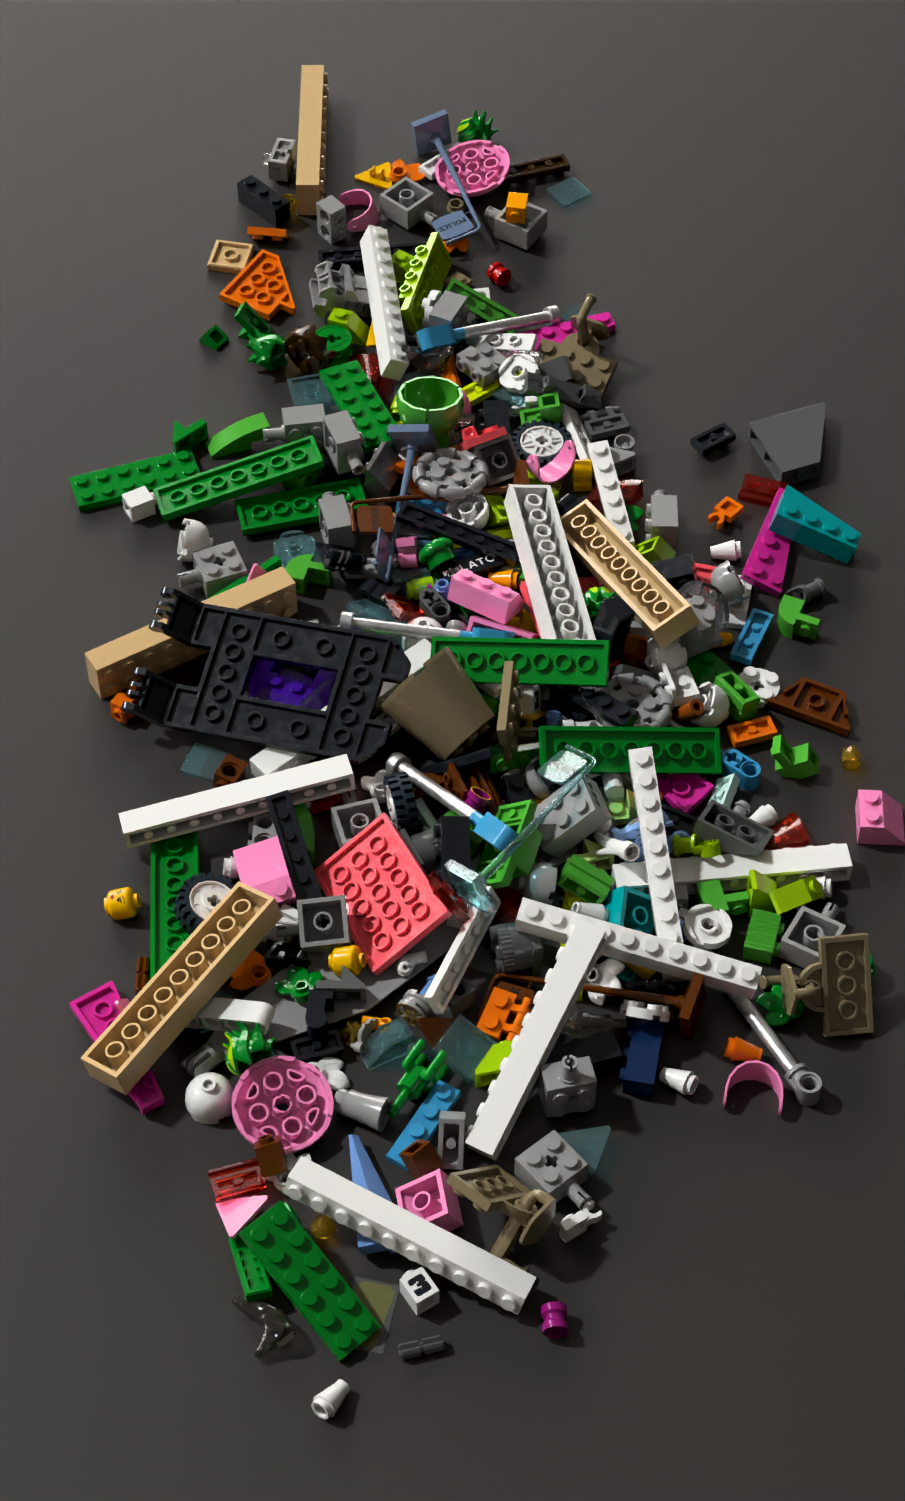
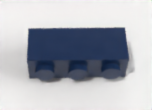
(641, 1057)

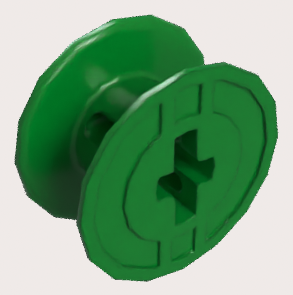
(339, 340)

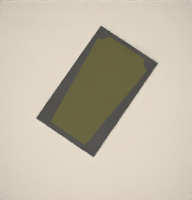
(380, 1301)

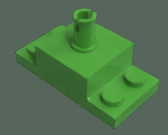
(520, 862)

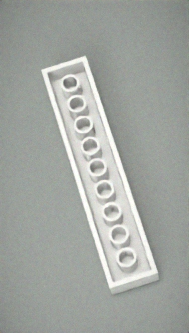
(547, 563)

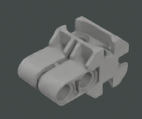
(338, 290)

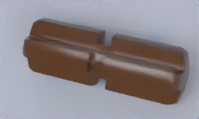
(143, 973)

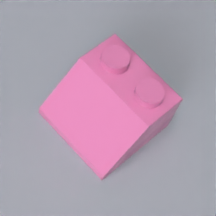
(878, 819)
(432, 1200)

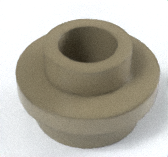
(455, 205)

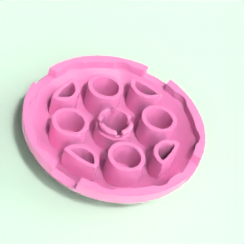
(478, 166)
(283, 1082)

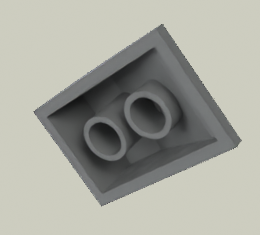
(733, 830)

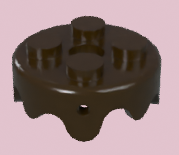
(308, 350)

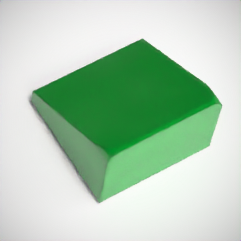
(214, 338)

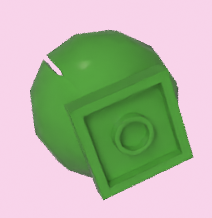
(431, 402)

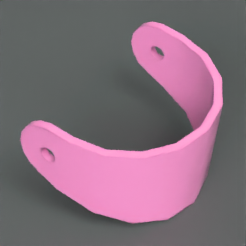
(369, 217)
(556, 468)
(757, 1071)

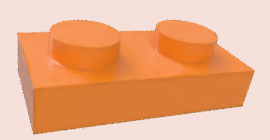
(259, 233)
(752, 731)

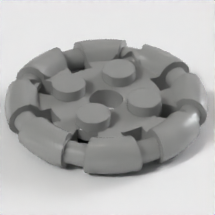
(434, 479)
(639, 692)

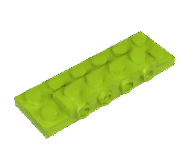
(426, 274)

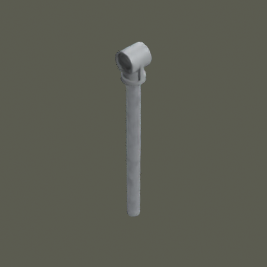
(796, 1074)

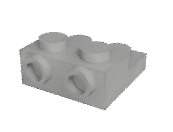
(480, 363)

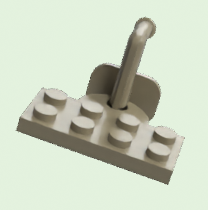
(585, 358)
(508, 724)
(839, 988)
(495, 1189)

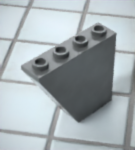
(790, 442)

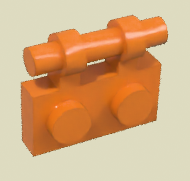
(498, 1011)

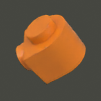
(115, 707)

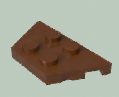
(815, 704)

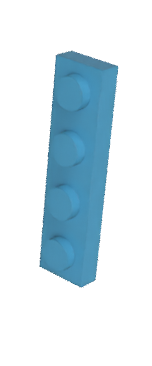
(425, 1121)

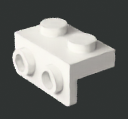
(679, 685)

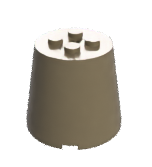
(440, 706)

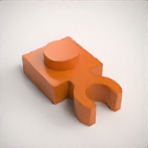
(726, 510)

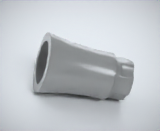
(363, 1107)

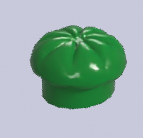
(437, 553)

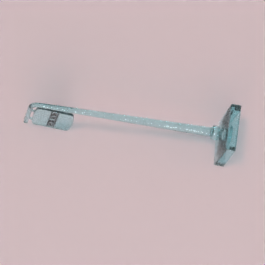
(557, 770)

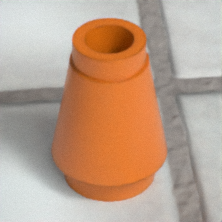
(741, 1050)

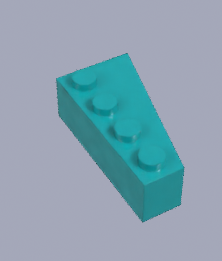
(813, 526)

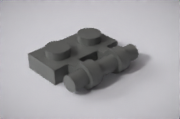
(605, 423)

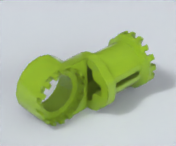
(694, 845)

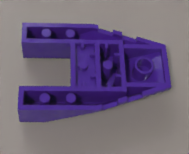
(285, 686)

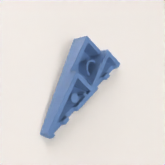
(366, 1176)

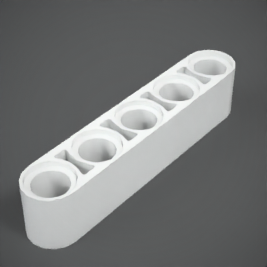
(226, 1012)

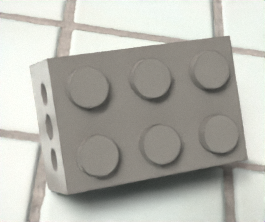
(573, 818)

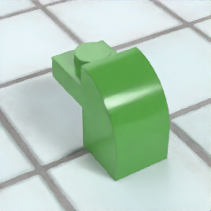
(548, 409)
(305, 570)
(792, 620)
(796, 761)
(712, 893)

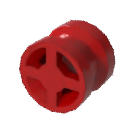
(498, 274)

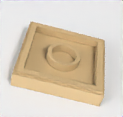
(230, 256)

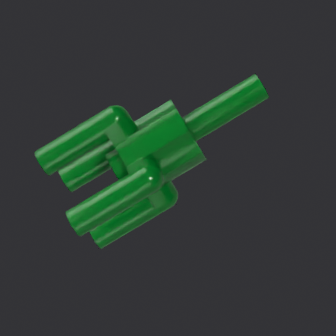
(417, 1077)

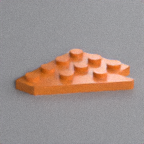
(261, 286)

